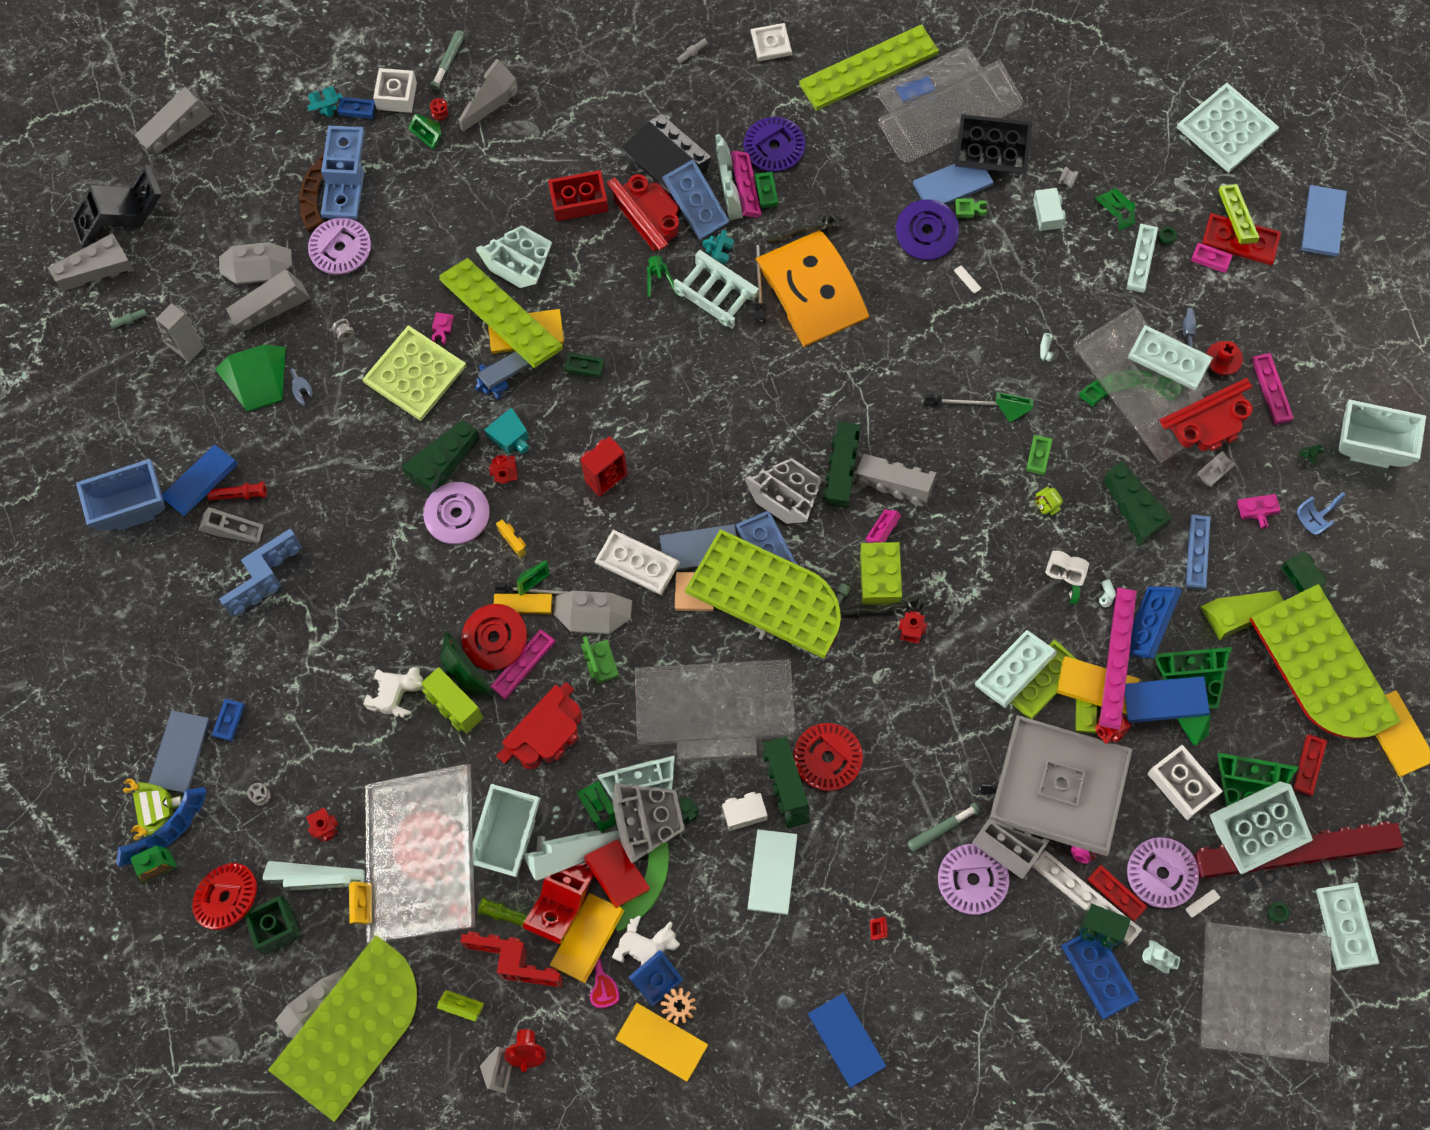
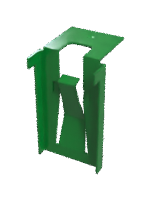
(1130, 206)
(592, 795)

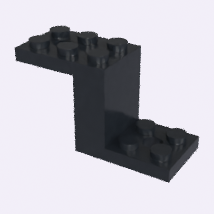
(116, 206)

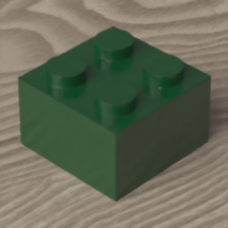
(272, 925)
(1103, 926)

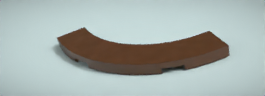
(309, 196)

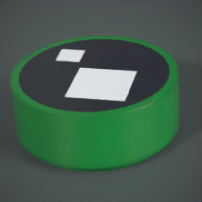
(1074, 594)

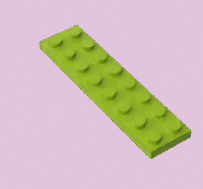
(868, 67)
(501, 312)

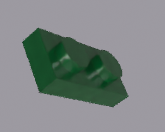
(584, 365)

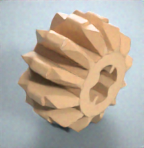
(673, 1010)

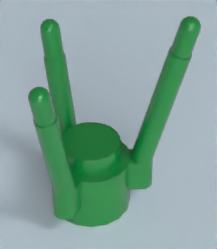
(657, 267)

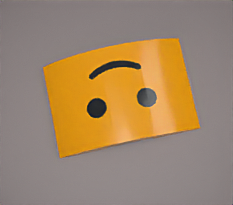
(813, 287)

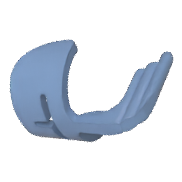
(1305, 516)

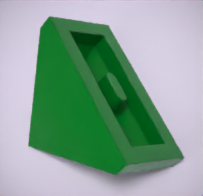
(426, 130)
(1013, 405)
(532, 577)
(1196, 727)

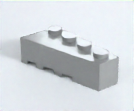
(179, 332)
(896, 479)

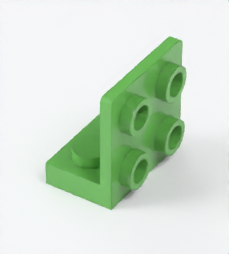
(601, 662)

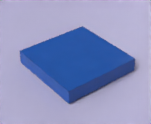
(656, 978)

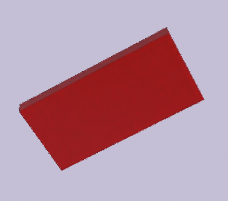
(1221, 236)

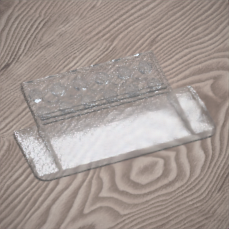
(931, 98)

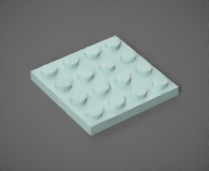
(1227, 127)

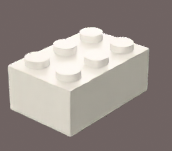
(1184, 782)

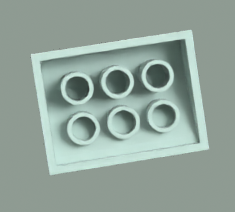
(1261, 826)

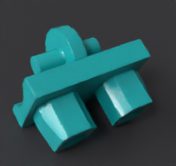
(318, 102)
(722, 241)

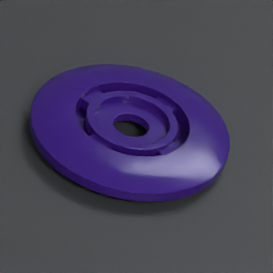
(769, 130)
(941, 239)

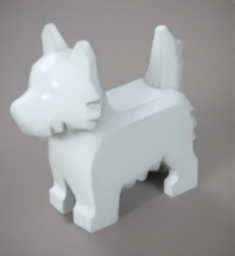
(391, 691)
(644, 948)

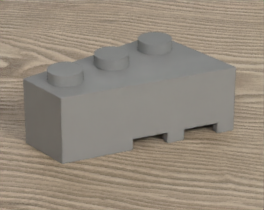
(1010, 847)

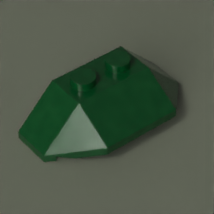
(462, 669)

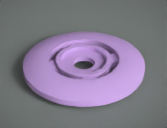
(328, 235)
(473, 507)
(1176, 860)
(972, 898)

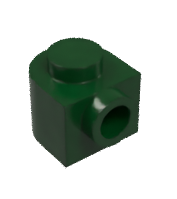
(688, 809)

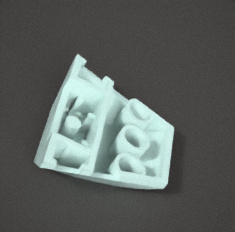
(517, 256)
(650, 774)

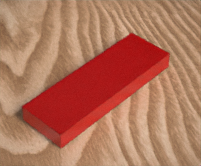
(1309, 765)
(1117, 893)

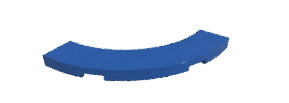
(170, 831)

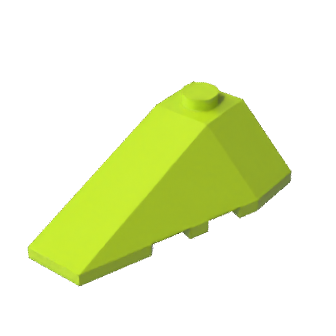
(1233, 613)

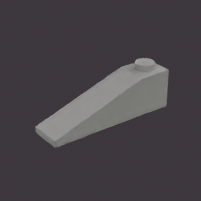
(495, 91)

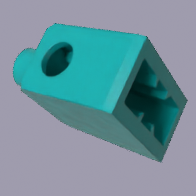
(508, 433)

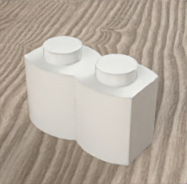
(1067, 568)

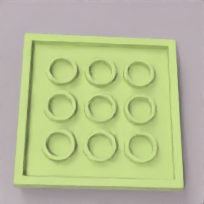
(414, 373)

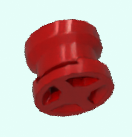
(439, 109)

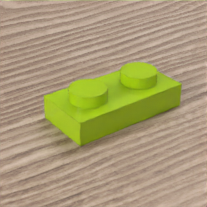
(1085, 717)
(460, 1005)

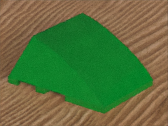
(255, 375)
(1197, 663)
(1248, 776)

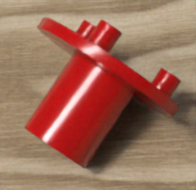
(1226, 358)
(525, 1052)

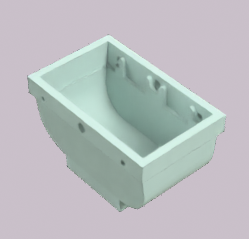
(1381, 435)
(504, 830)

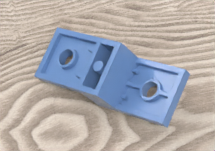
(342, 172)
(263, 580)

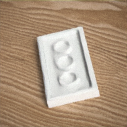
(637, 562)

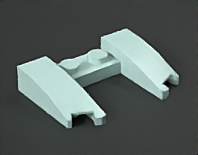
(729, 189)

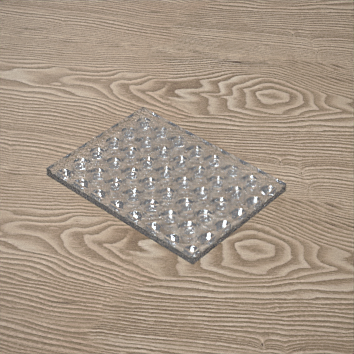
(419, 855)

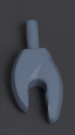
(1189, 326)
(299, 385)

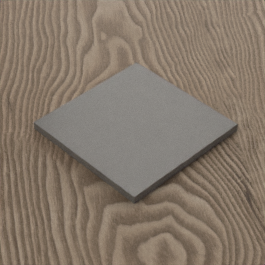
(1061, 785)

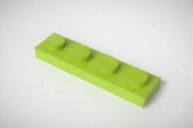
(1238, 214)

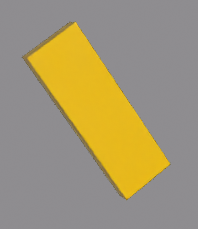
(526, 603)

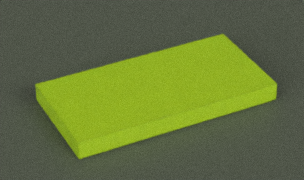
(1043, 686)

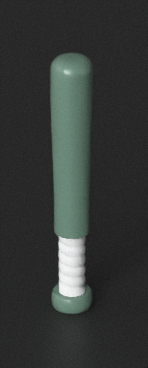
(448, 58)
(938, 830)

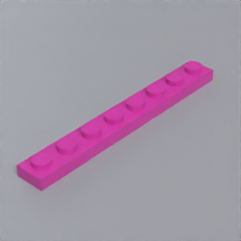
(1118, 658)

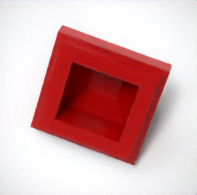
(879, 928)

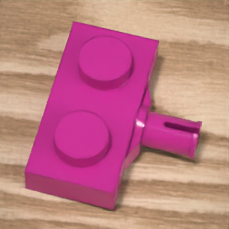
(1259, 508)

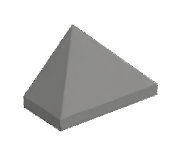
(496, 1071)

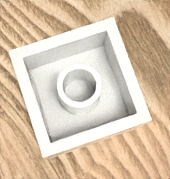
(395, 90)

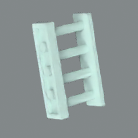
(718, 272)

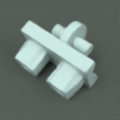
(1160, 957)

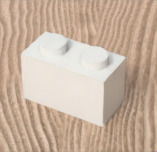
(744, 811)

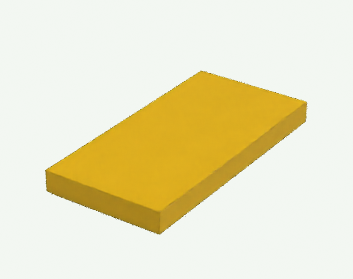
(547, 319)
(1085, 681)
(1404, 741)
(587, 938)
(662, 1042)

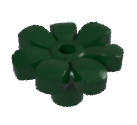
(1312, 453)

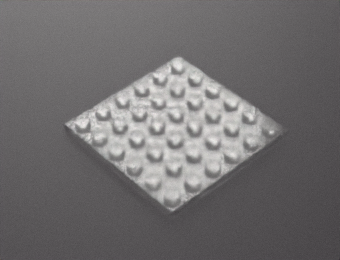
(1266, 992)

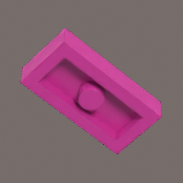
(1211, 257)
(883, 526)

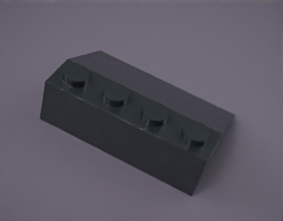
(993, 144)
(663, 148)

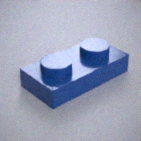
(356, 108)
(228, 720)

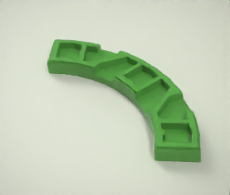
(655, 878)

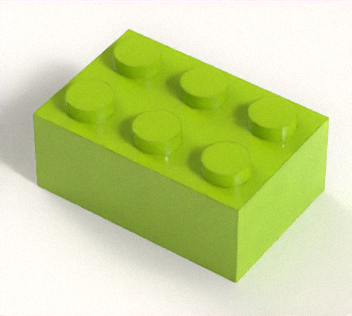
(880, 573)
(451, 701)

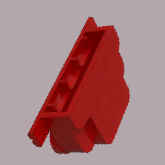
(647, 209)
(1211, 419)
(544, 730)

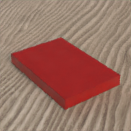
(616, 873)

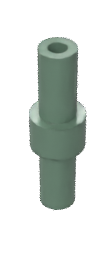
(128, 318)

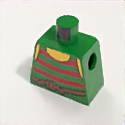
(151, 863)

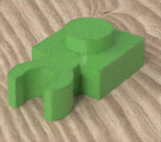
(966, 208)

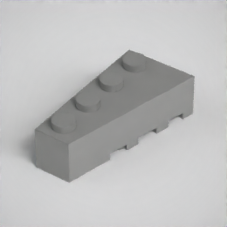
(173, 121)
(91, 264)
(268, 301)

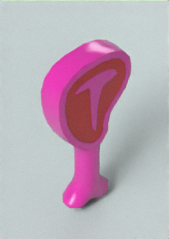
(605, 990)

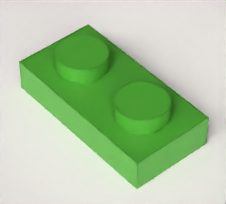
(1039, 455)

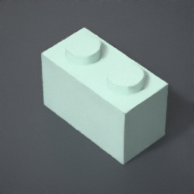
(1048, 209)

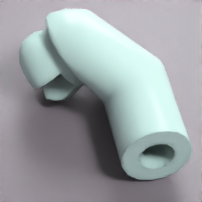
(1044, 347)
(1109, 594)

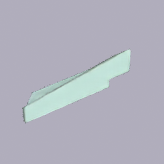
(566, 852)
(307, 877)

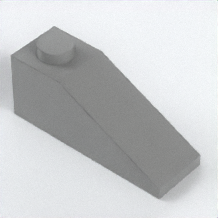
(230, 526)

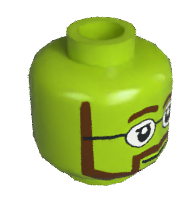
(1048, 501)

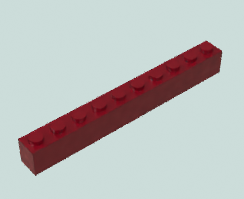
(1323, 847)

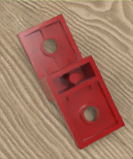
(560, 899)
(512, 959)

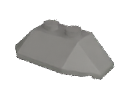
(254, 262)
(592, 611)
(302, 1007)

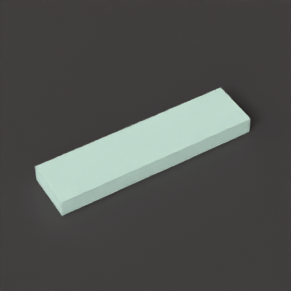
(1142, 258)

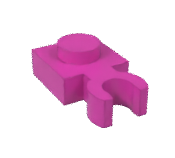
(442, 325)

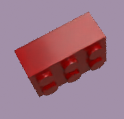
(578, 195)
(604, 466)

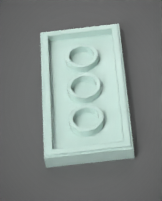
(1170, 357)
(1015, 668)
(772, 872)
(1348, 926)

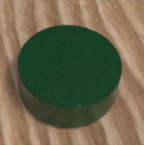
(1167, 235)
(1278, 912)

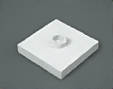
(771, 42)

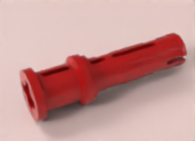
(246, 491)

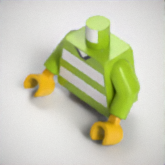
(152, 807)

